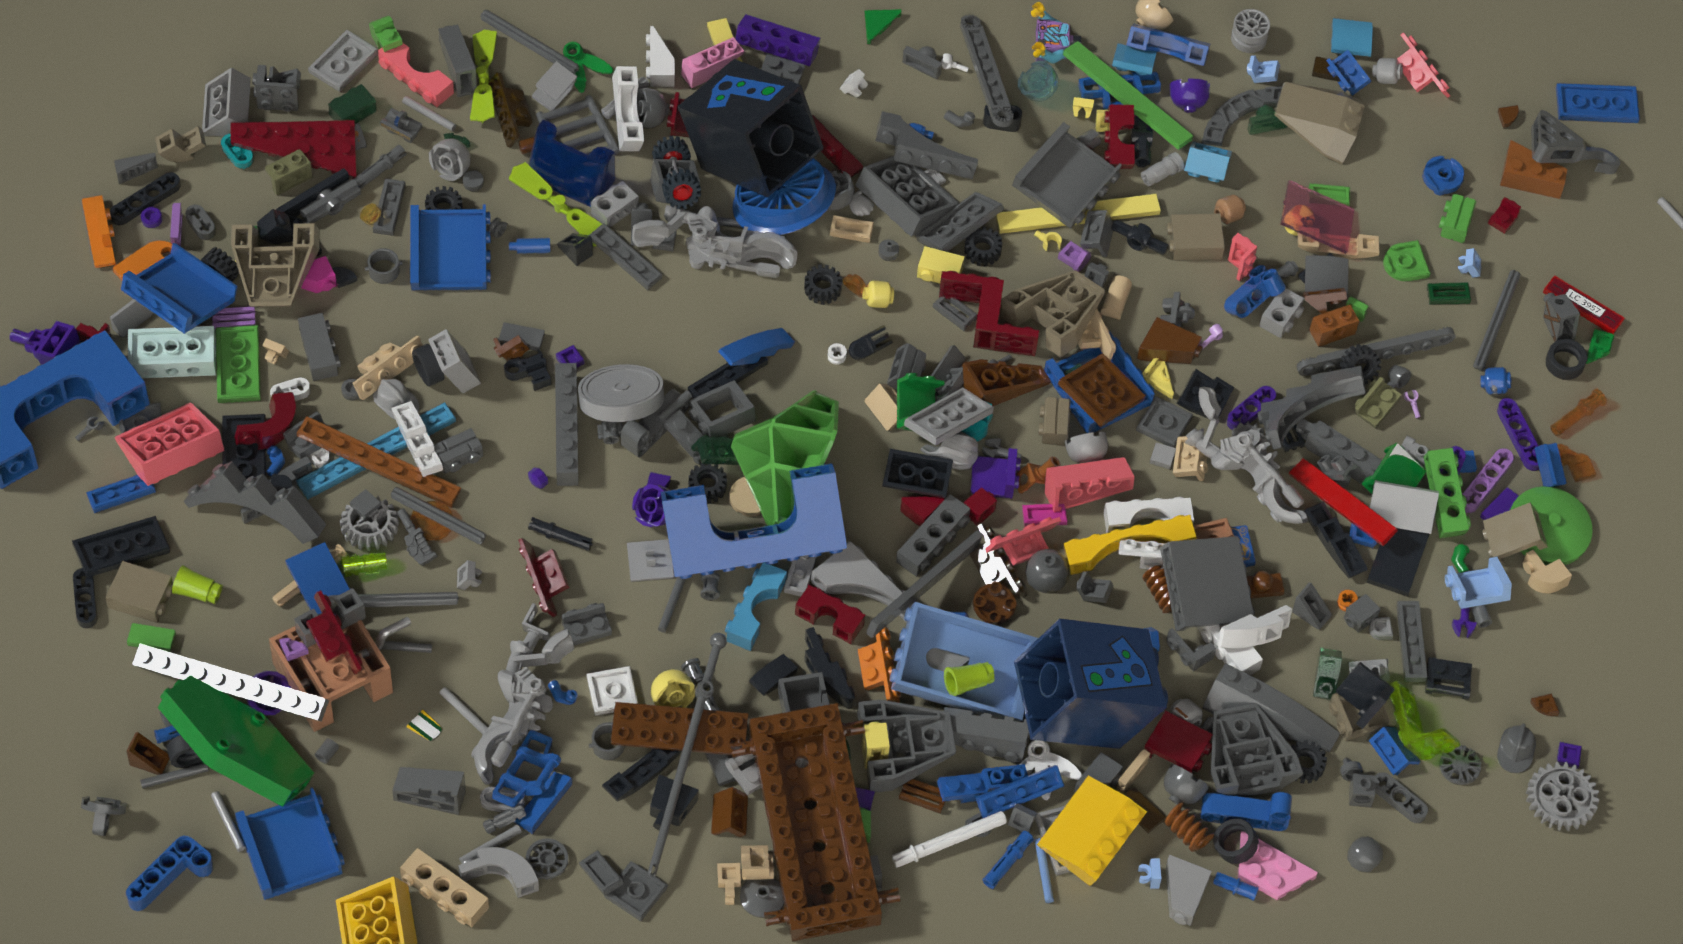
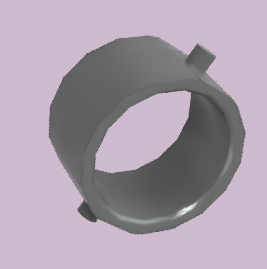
(383, 254)
(604, 754)

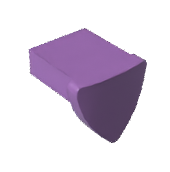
(1074, 256)

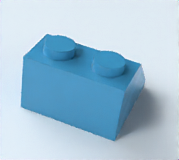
(1207, 161)

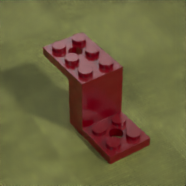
(988, 293)

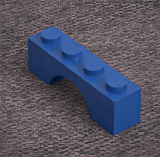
(1168, 43)

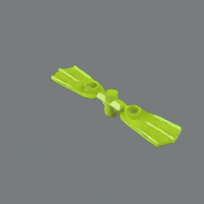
(484, 48)
(533, 183)

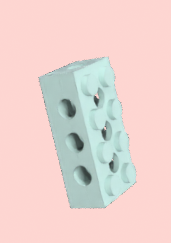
(172, 353)

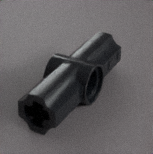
(1142, 139)

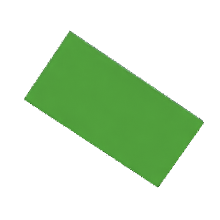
(238, 364)

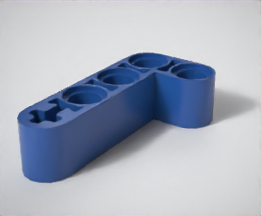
(1258, 813)
(142, 893)

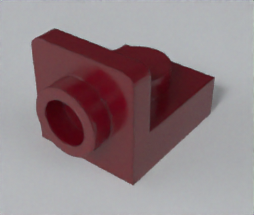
(1505, 215)
(86, 332)

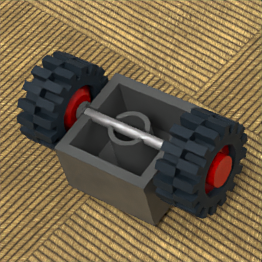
(674, 174)

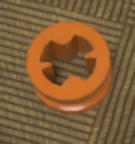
(1347, 594)

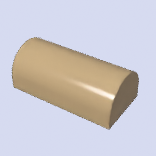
(1116, 297)

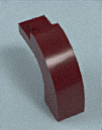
(270, 432)

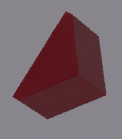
(919, 508)

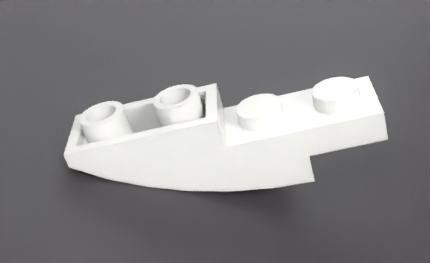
(1255, 631)

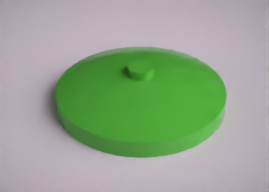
(1563, 521)

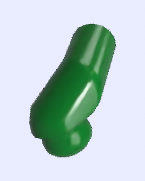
(1458, 557)

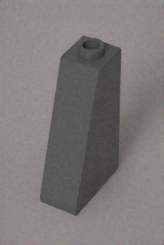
(458, 60)

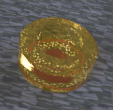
(370, 214)

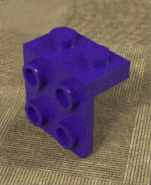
(996, 475)

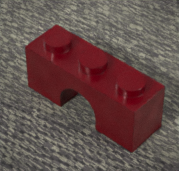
(1119, 118)
(816, 603)

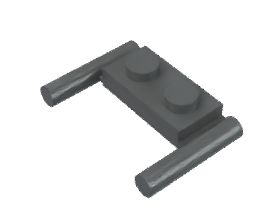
(680, 426)

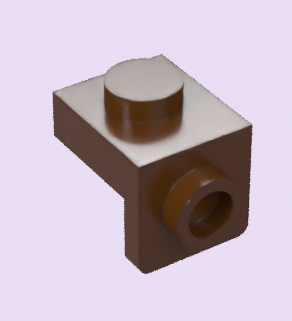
(512, 349)

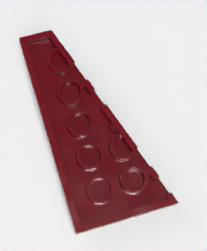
(324, 143)

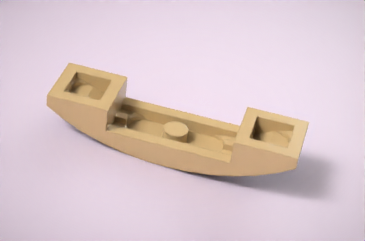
(1362, 247)

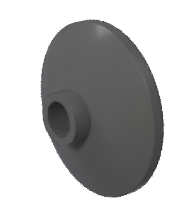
(758, 904)

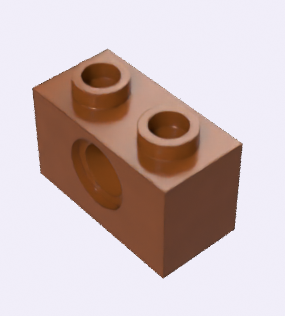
(1334, 325)

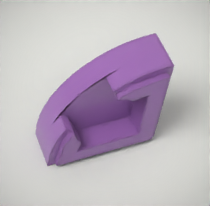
(293, 649)

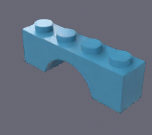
(766, 585)

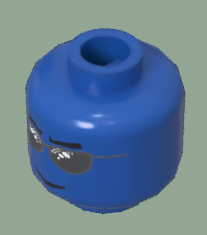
(1496, 380)

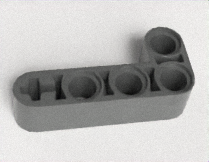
(642, 435)

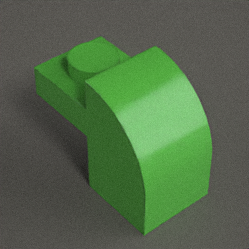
(385, 33)

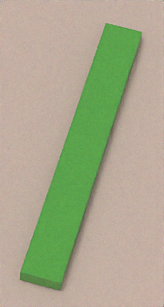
(1128, 95)

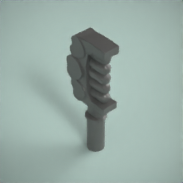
(416, 543)

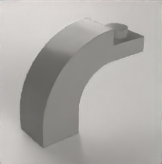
(504, 863)

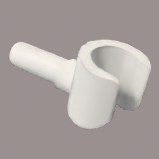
(947, 63)

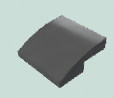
(1326, 273)

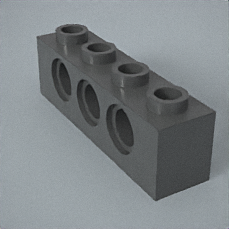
(949, 510)

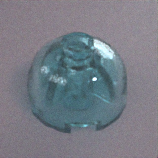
(1039, 81)

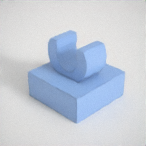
(1471, 263)
(1153, 873)

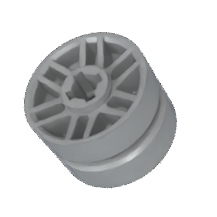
(1250, 31)

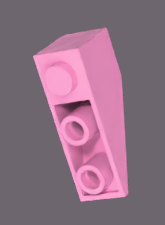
(704, 64)

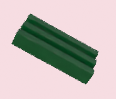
(1449, 295)

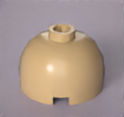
(1152, 14)

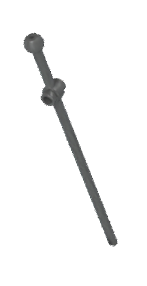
(702, 692)

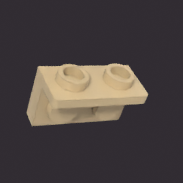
(1189, 460)

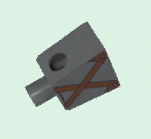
(1560, 316)

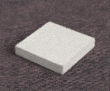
(611, 687)

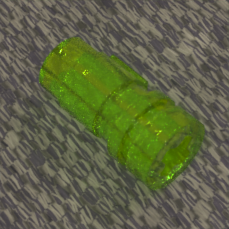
(366, 563)

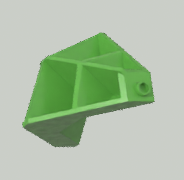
(786, 442)

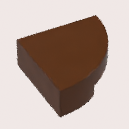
(1508, 115)
(1545, 705)

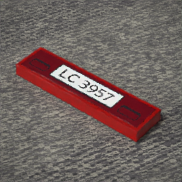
(1587, 306)

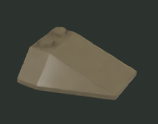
(1321, 117)

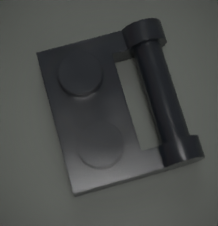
(1450, 673)

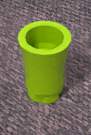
(196, 586)
(968, 677)

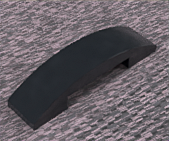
(640, 773)

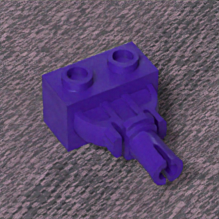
(48, 342)

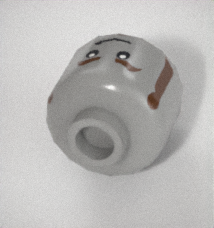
(1188, 711)

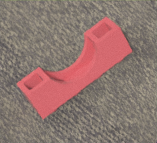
(432, 86)

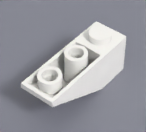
(661, 61)

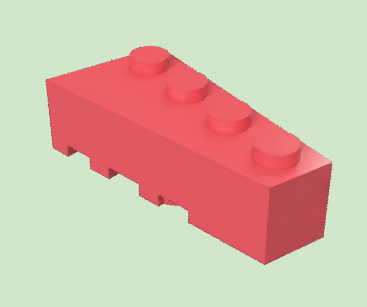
(1087, 482)

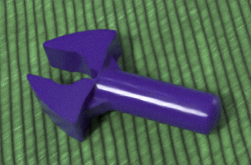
(1464, 620)

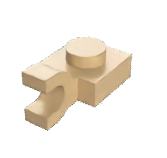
(728, 878)

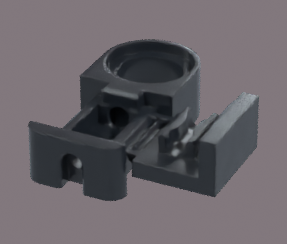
(533, 366)

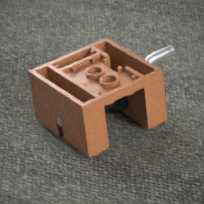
(335, 678)

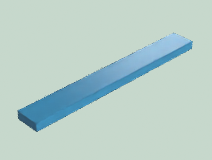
(391, 443)

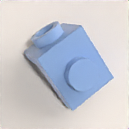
(1263, 71)

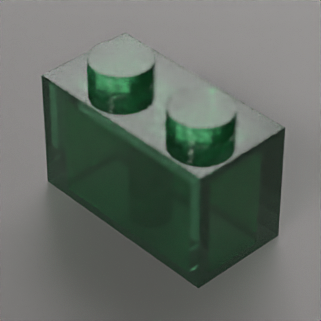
(353, 105)

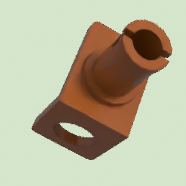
(1035, 473)

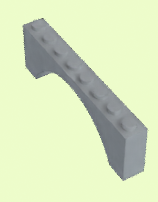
(856, 574)

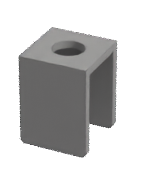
(554, 86)

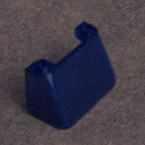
(569, 170)

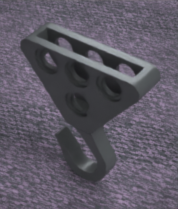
(1548, 138)

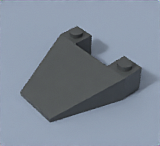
(916, 739)

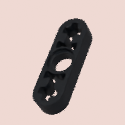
(80, 606)

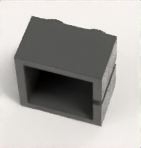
(802, 692)

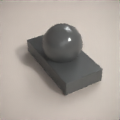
(923, 60)

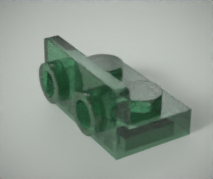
(715, 450)

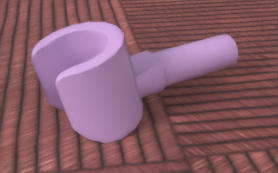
(1217, 334)
(1413, 402)

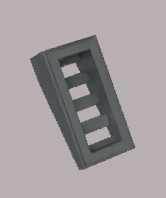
(134, 166)

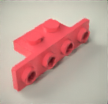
(1417, 69)
(1023, 544)

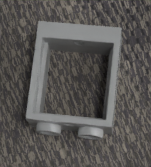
(454, 361)

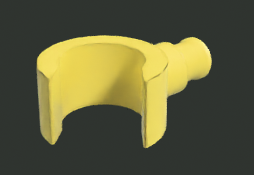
(1049, 236)

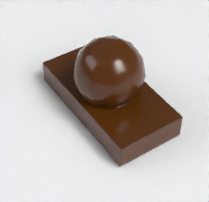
(1265, 585)

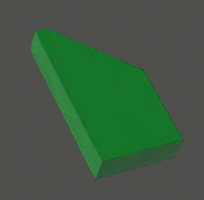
(1599, 345)

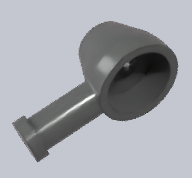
(1399, 376)

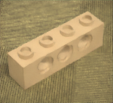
(421, 864)

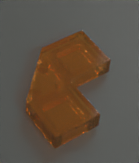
(1579, 464)

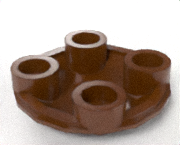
(994, 603)

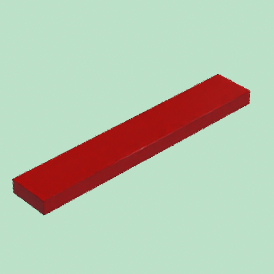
(1343, 502)

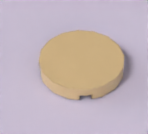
(743, 499)

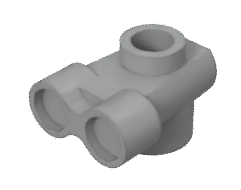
(1414, 449)

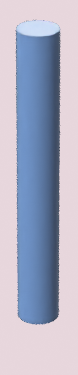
(1044, 872)

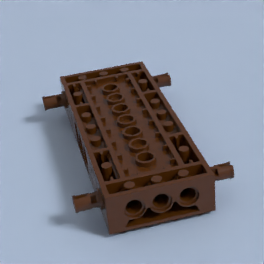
(836, 821)

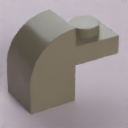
(180, 147)

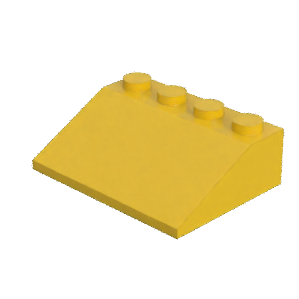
(1091, 829)
(377, 914)

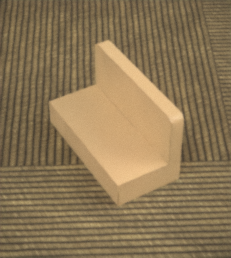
(883, 404)

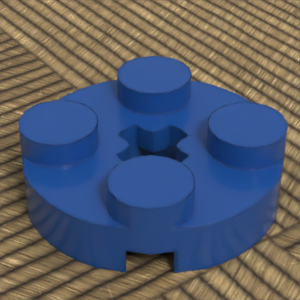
(1439, 184)

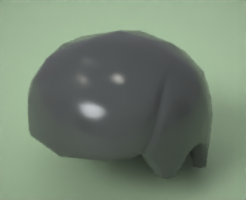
(1365, 854)

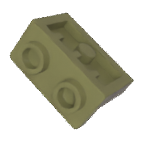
(289, 171)
(1377, 402)

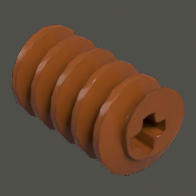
(1156, 582)
(1187, 829)

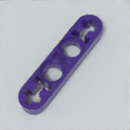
(1516, 435)

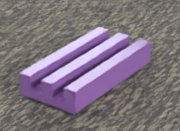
(176, 224)
(234, 315)

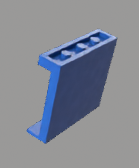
(449, 249)
(180, 289)
(1120, 360)
(290, 845)

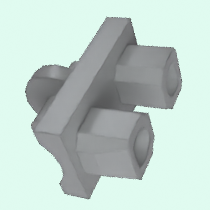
(1378, 666)

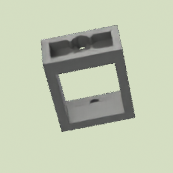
(741, 417)

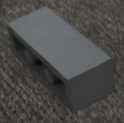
(319, 346)

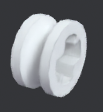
(837, 360)

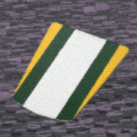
(425, 726)

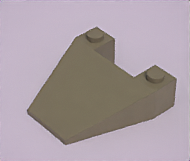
(274, 273)
(1058, 304)

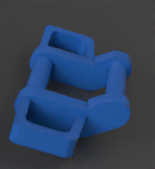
(1133, 77)
(545, 761)

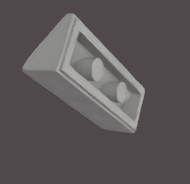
(129, 317)

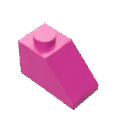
(320, 276)

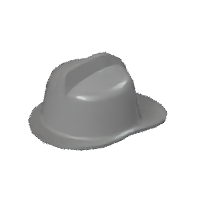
(392, 394)

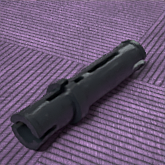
(560, 534)

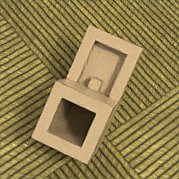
(1545, 578)

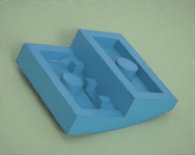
(1351, 36)

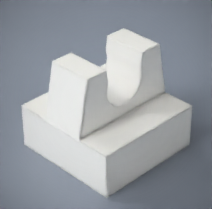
(852, 82)

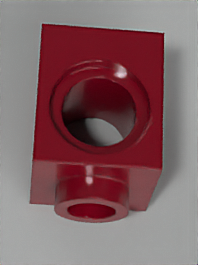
(981, 505)

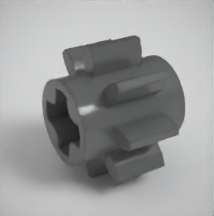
(609, 432)

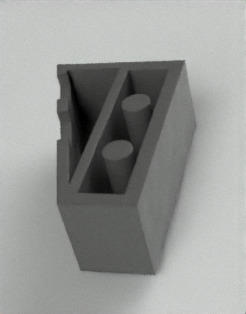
(430, 789)

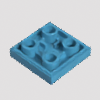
(1134, 59)

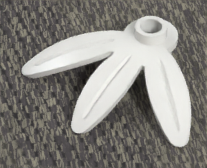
(1046, 759)

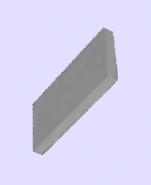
(948, 416)

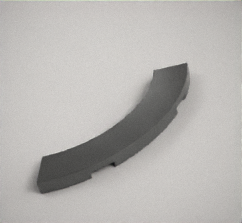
(1235, 109)

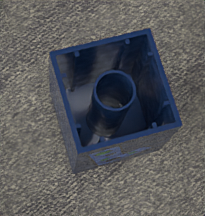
(1090, 684)

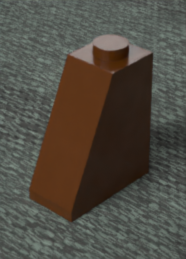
(1170, 344)

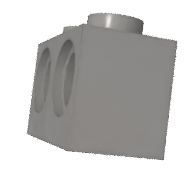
(616, 208)
(1280, 311)

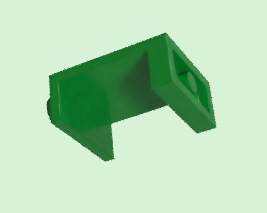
(914, 395)

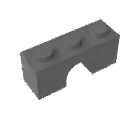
(346, 606)

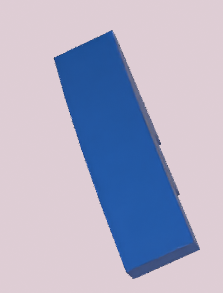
(753, 347)

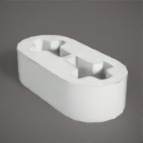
(291, 386)

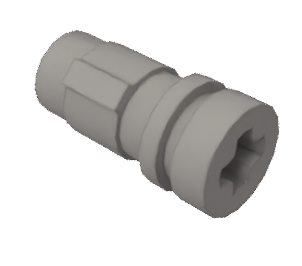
(1161, 170)

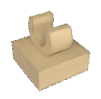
(274, 351)

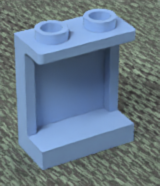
(1479, 586)

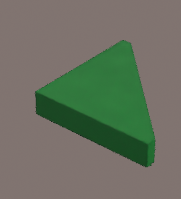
(878, 21)

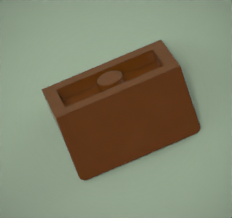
(729, 812)

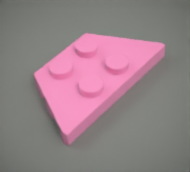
(1273, 870)

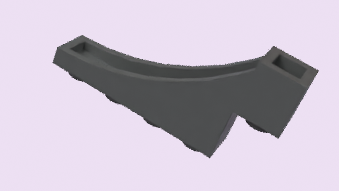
(920, 151)

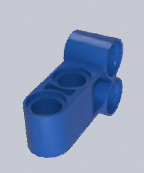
(1262, 285)

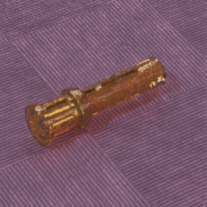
(1585, 408)

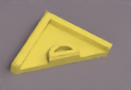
(1158, 377)

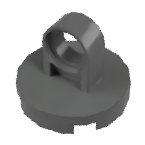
(103, 808)

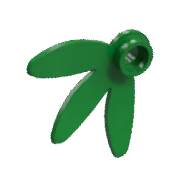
(590, 61)

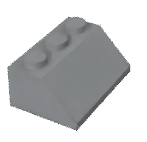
(225, 102)

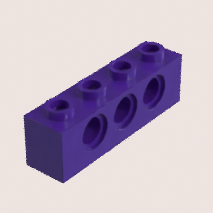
(777, 40)

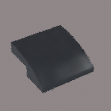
(1190, 395)

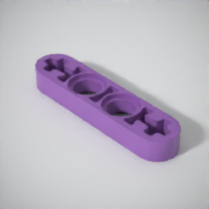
(1487, 481)

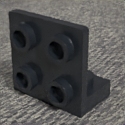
(1365, 692)

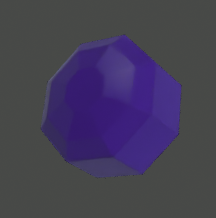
(537, 478)

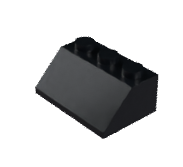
(918, 473)

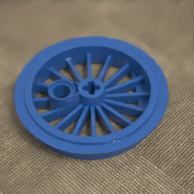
(783, 221)

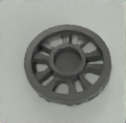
(1460, 765)
(547, 858)

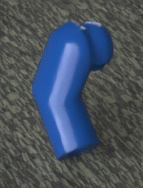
(277, 460)
(562, 696)

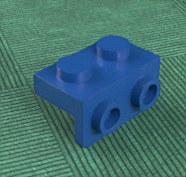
(1349, 72)

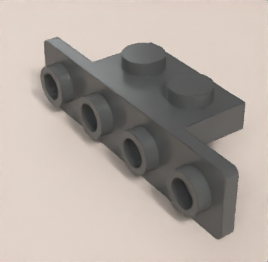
(950, 372)

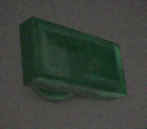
(1264, 121)

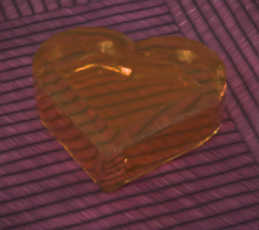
(854, 284)

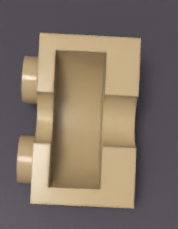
(756, 863)

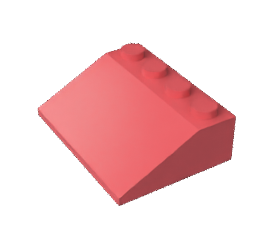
(170, 443)

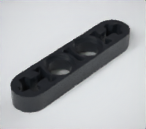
(147, 201)

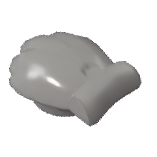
(861, 204)

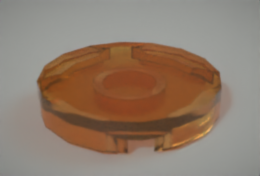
(431, 528)

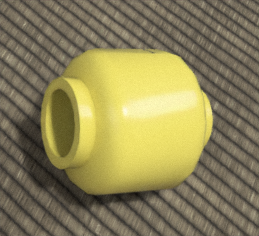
(878, 294)

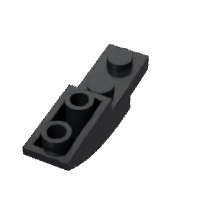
(833, 675)

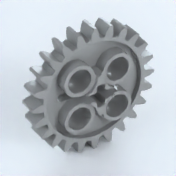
(1562, 796)

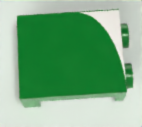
(1396, 468)

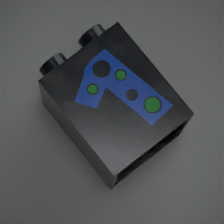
(751, 127)

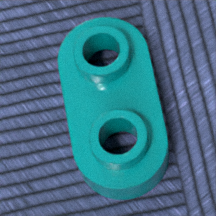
(236, 153)

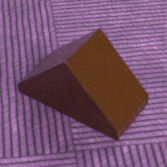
(146, 755)

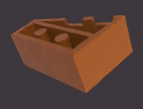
(1527, 175)

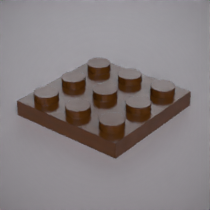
(1101, 390)

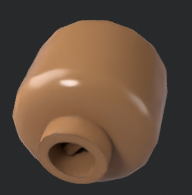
(1230, 208)

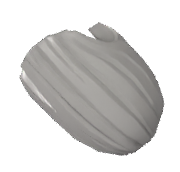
(959, 448)

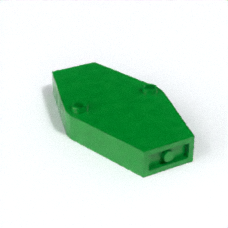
(235, 740)

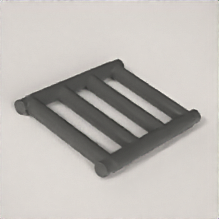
(596, 116)

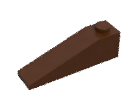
(1000, 381)

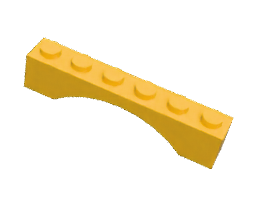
(1088, 552)

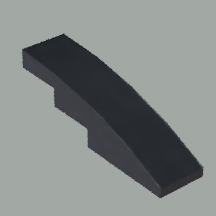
(1335, 540)

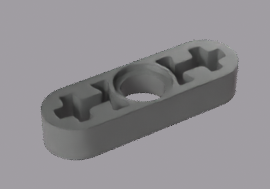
(1400, 806)

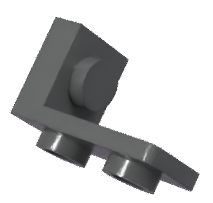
(1189, 658)

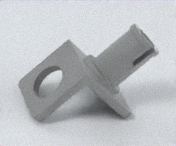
(534, 633)

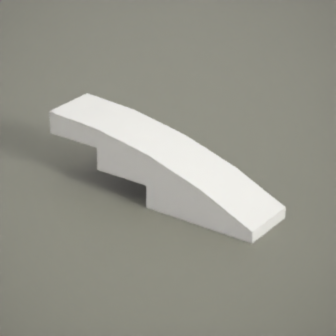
(417, 438)

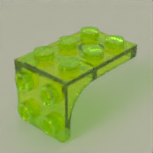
(1411, 732)

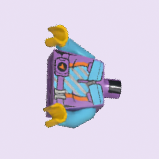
(1051, 36)

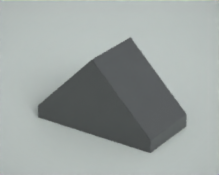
(1311, 607)

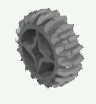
(367, 531)

